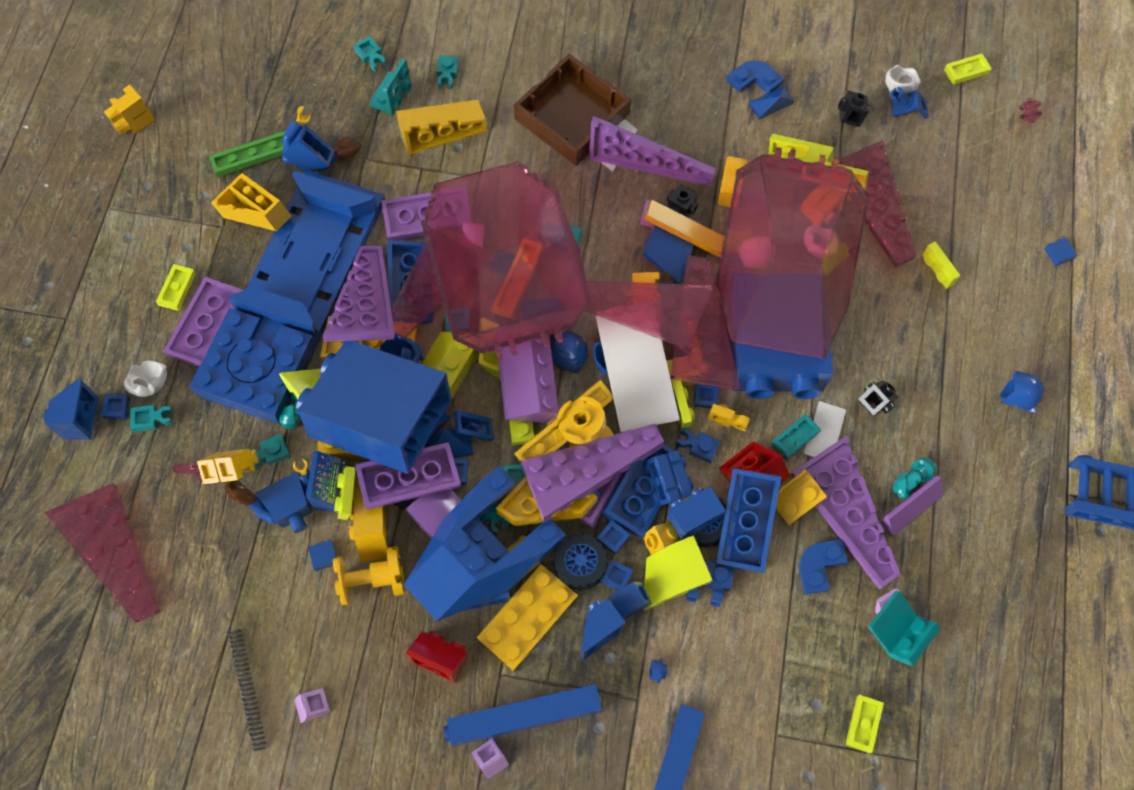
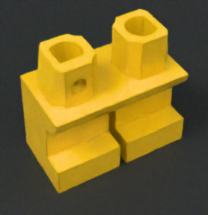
(129, 112)
(227, 465)

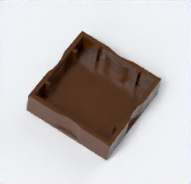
(564, 104)

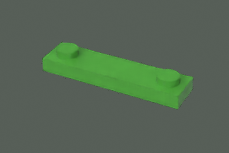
(247, 154)

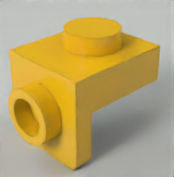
(660, 537)

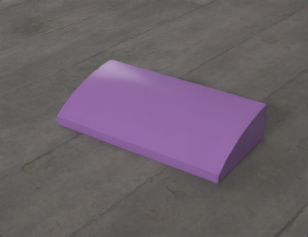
(430, 474)
(431, 509)

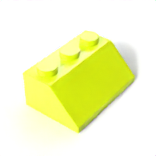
(451, 358)

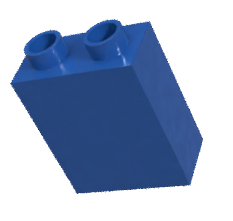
(770, 370)
(375, 405)

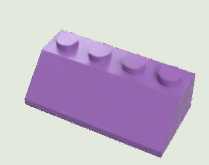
(528, 383)

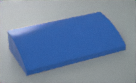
(399, 262)
(635, 498)
(748, 519)

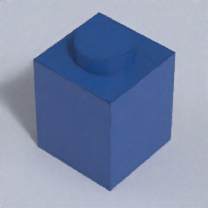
(630, 599)

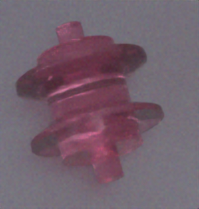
(1030, 110)

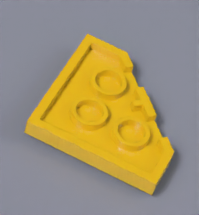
(521, 508)

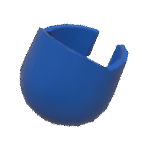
(403, 348)
(1023, 391)

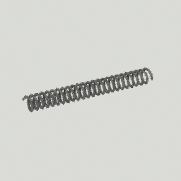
(244, 690)

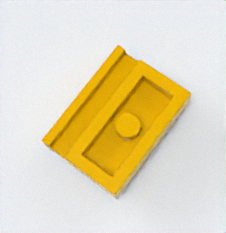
(799, 497)

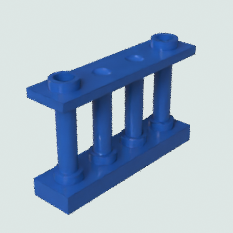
(1105, 512)

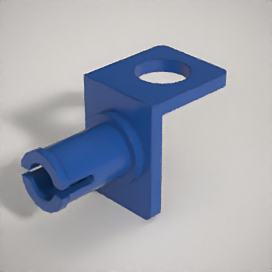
(905, 103)

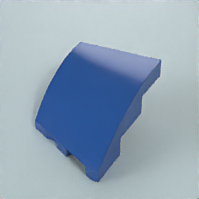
(667, 252)

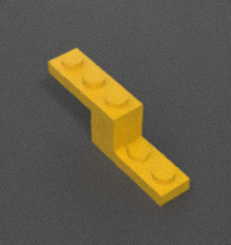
(551, 437)

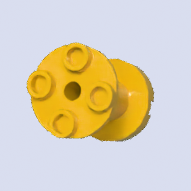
(583, 421)
(380, 574)

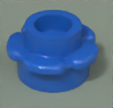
(657, 670)

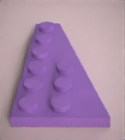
(626, 149)
(364, 301)
(579, 470)
(851, 511)

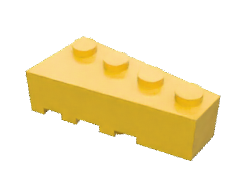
(440, 124)

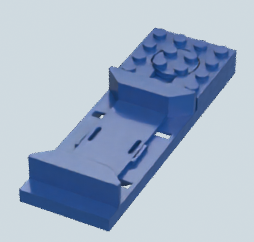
(281, 319)

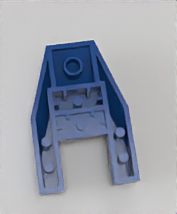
(466, 560)

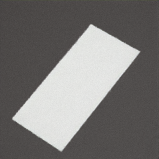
(637, 376)

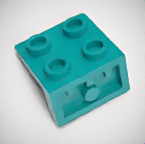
(392, 89)
(902, 631)

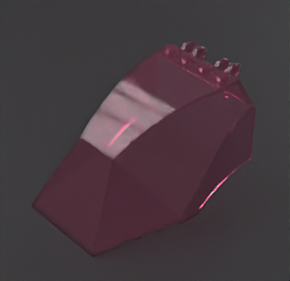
(790, 252)
(504, 259)

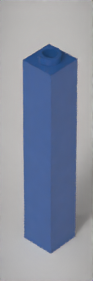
(522, 715)

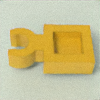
(725, 416)

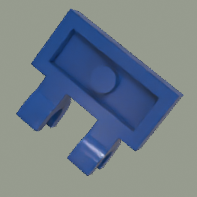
(721, 581)

